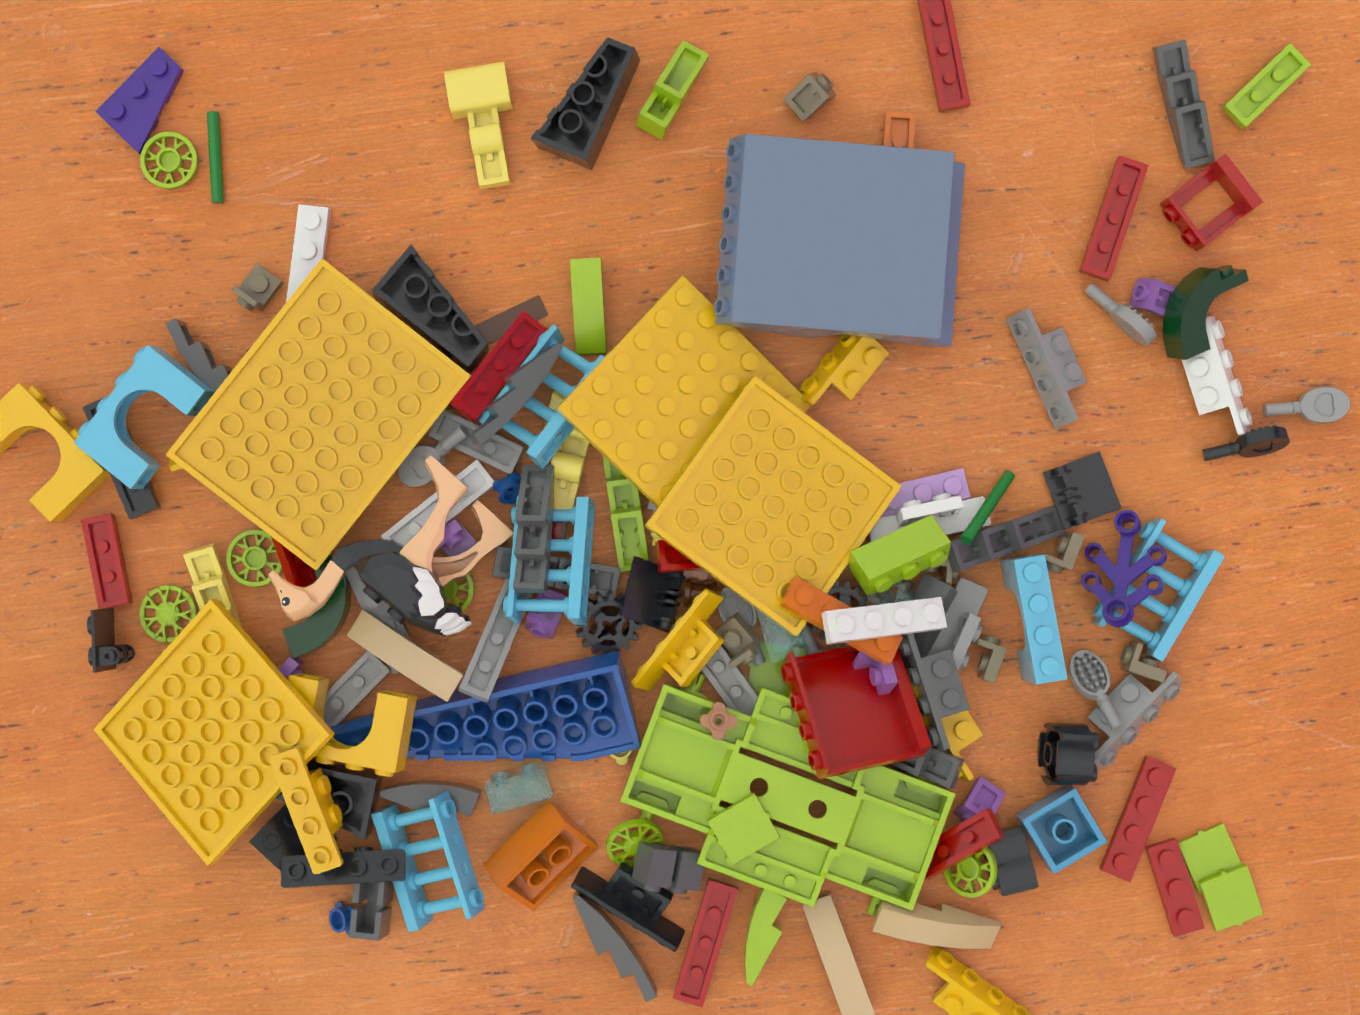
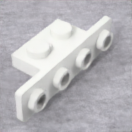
(1213, 379)
(949, 512)

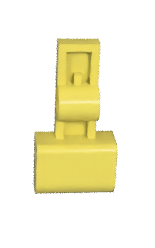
(480, 95)
(567, 463)

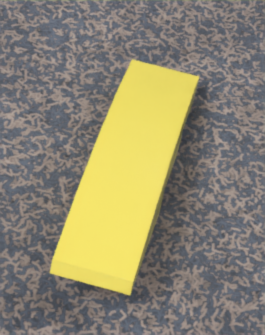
(209, 578)

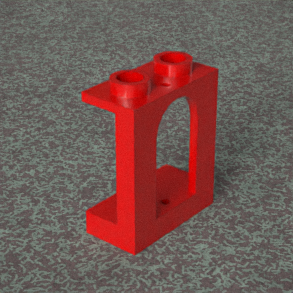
(1234, 185)

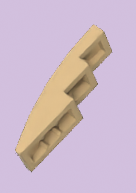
(405, 655)
(934, 927)
(838, 958)

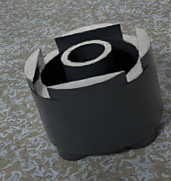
(1068, 754)

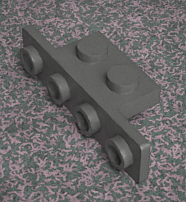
(938, 688)

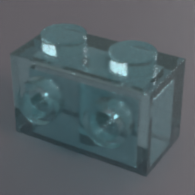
(778, 640)
(519, 788)

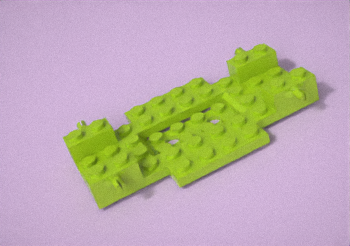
(880, 832)

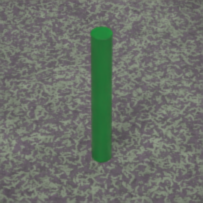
(215, 157)
(987, 507)

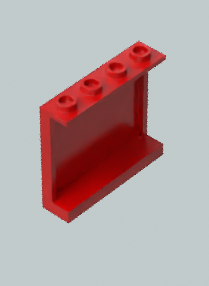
(845, 717)

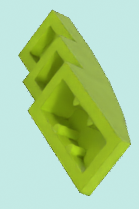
(625, 517)

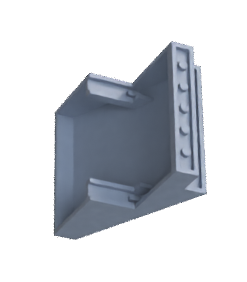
(840, 240)

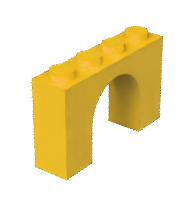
(77, 474)
(388, 739)

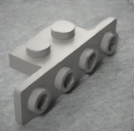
(1050, 365)
(961, 622)
(1134, 706)

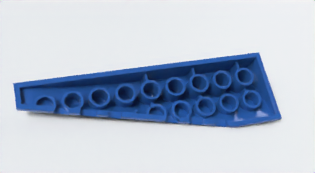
(543, 713)

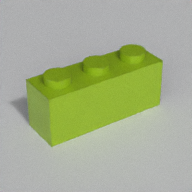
(899, 555)

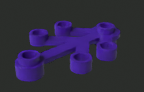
(1123, 574)

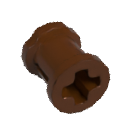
(693, 589)

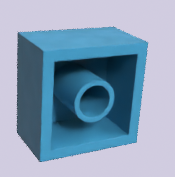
(1061, 828)

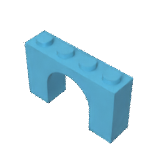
(106, 434)
(1043, 655)

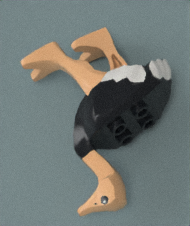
(406, 574)

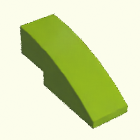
(671, 90)
(588, 306)
(761, 932)

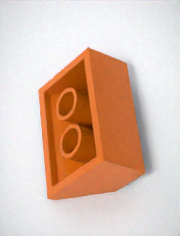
(539, 856)

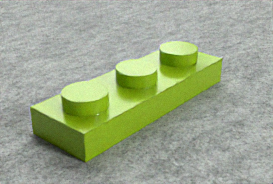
(1266, 86)

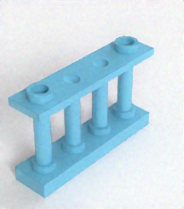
(545, 445)
(576, 575)
(1189, 590)
(410, 892)

